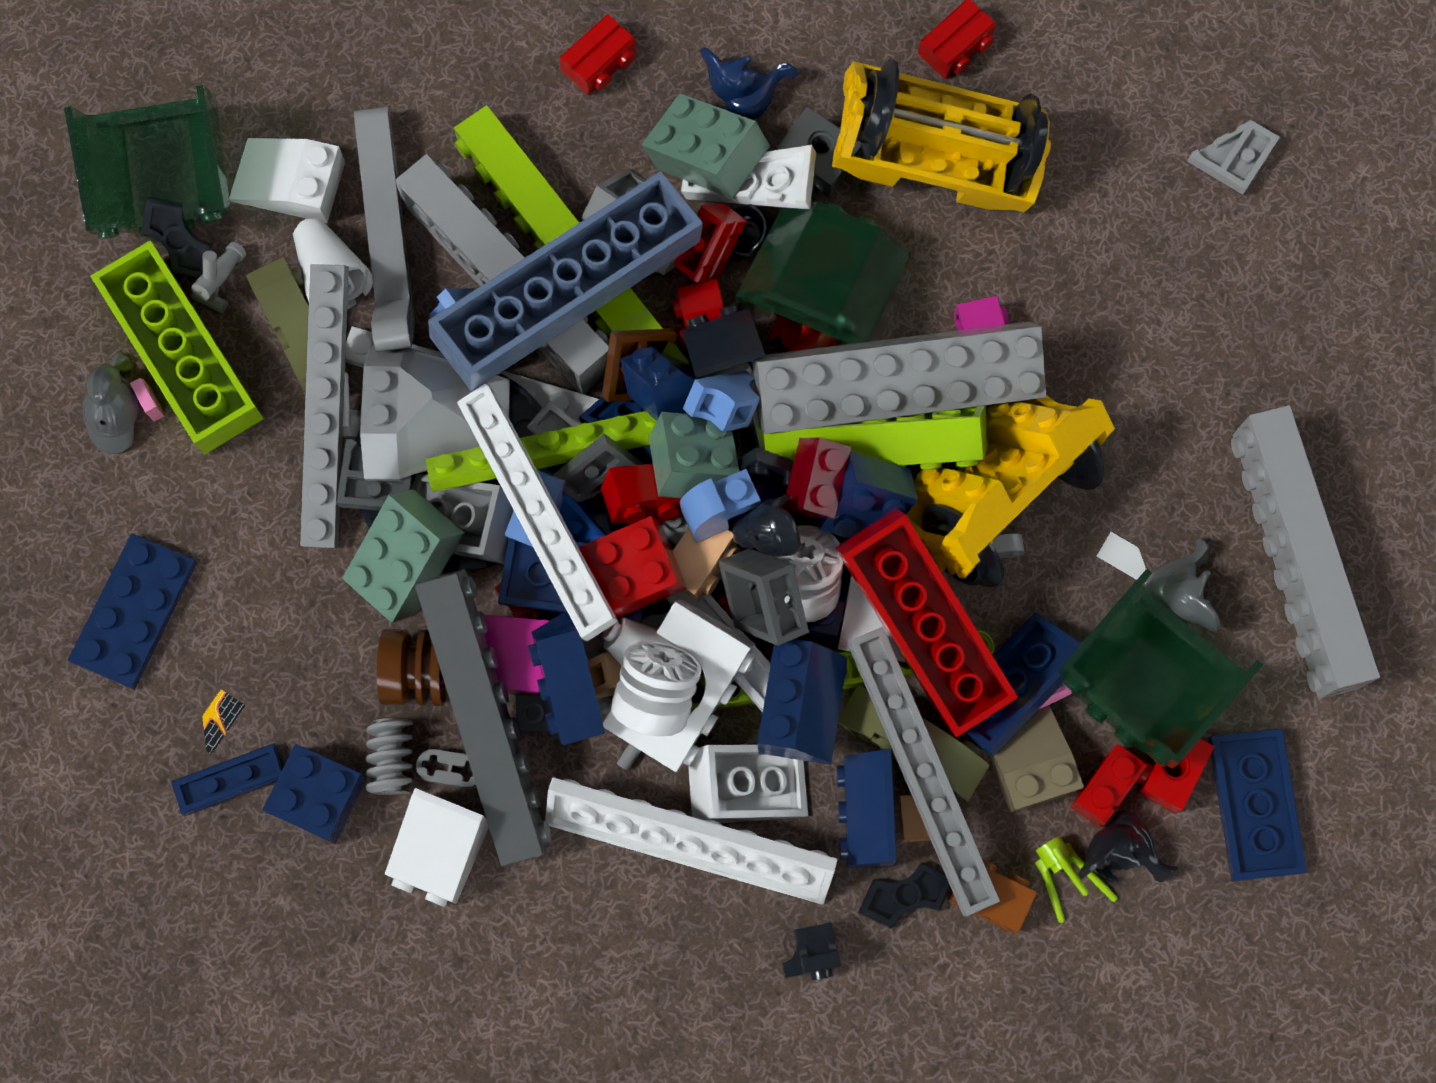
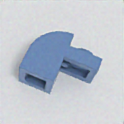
(713, 503)

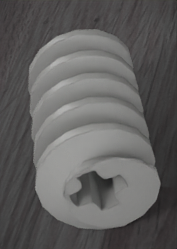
(388, 756)

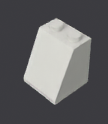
(436, 848)

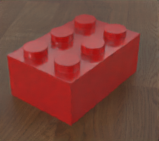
(634, 566)

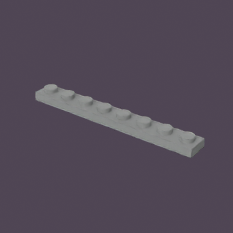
(324, 405)
(923, 772)

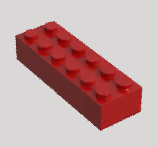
(926, 622)

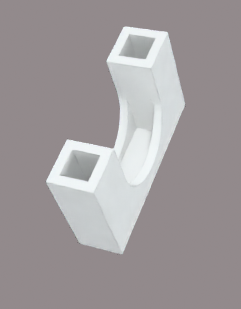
(720, 655)

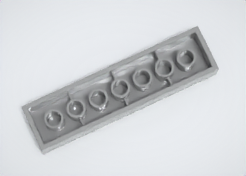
(485, 253)
(899, 377)
(1303, 553)

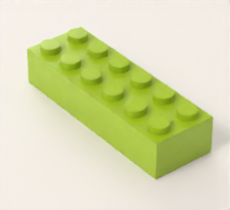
(176, 347)
(902, 440)

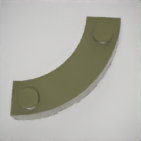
(285, 308)
(958, 758)

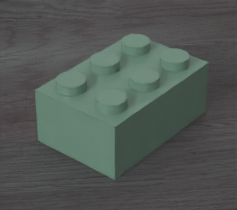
(706, 145)
(401, 549)

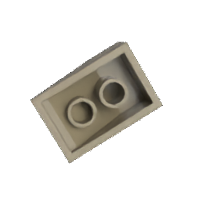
(1036, 764)

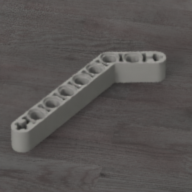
(394, 308)

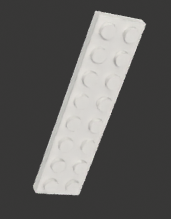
(689, 840)

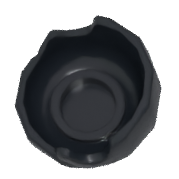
(753, 233)

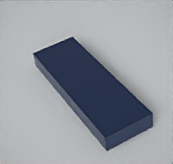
(228, 779)

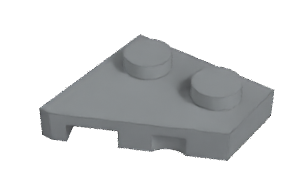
(1236, 155)

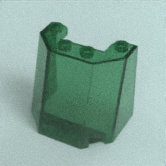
(152, 152)
(827, 272)
(1152, 677)

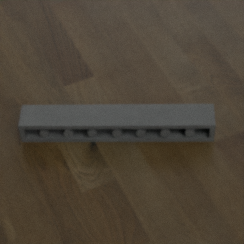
(483, 716)

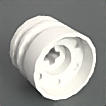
(817, 572)
(655, 688)

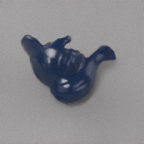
(743, 89)

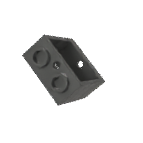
(763, 607)

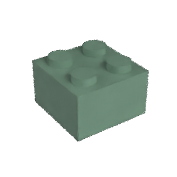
(689, 452)

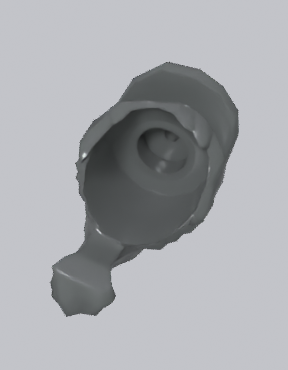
(111, 401)
(1182, 592)

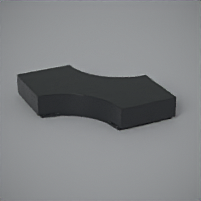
(167, 224)
(890, 900)

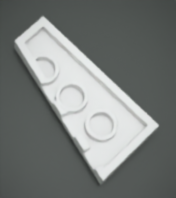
(777, 180)

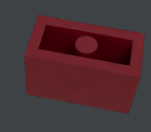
(817, 477)

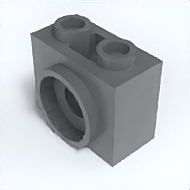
(817, 131)

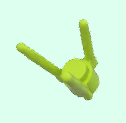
(1059, 856)

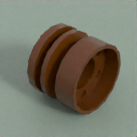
(407, 668)

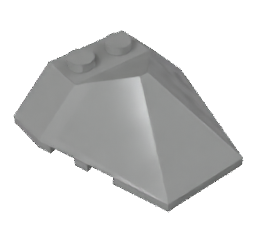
(413, 412)

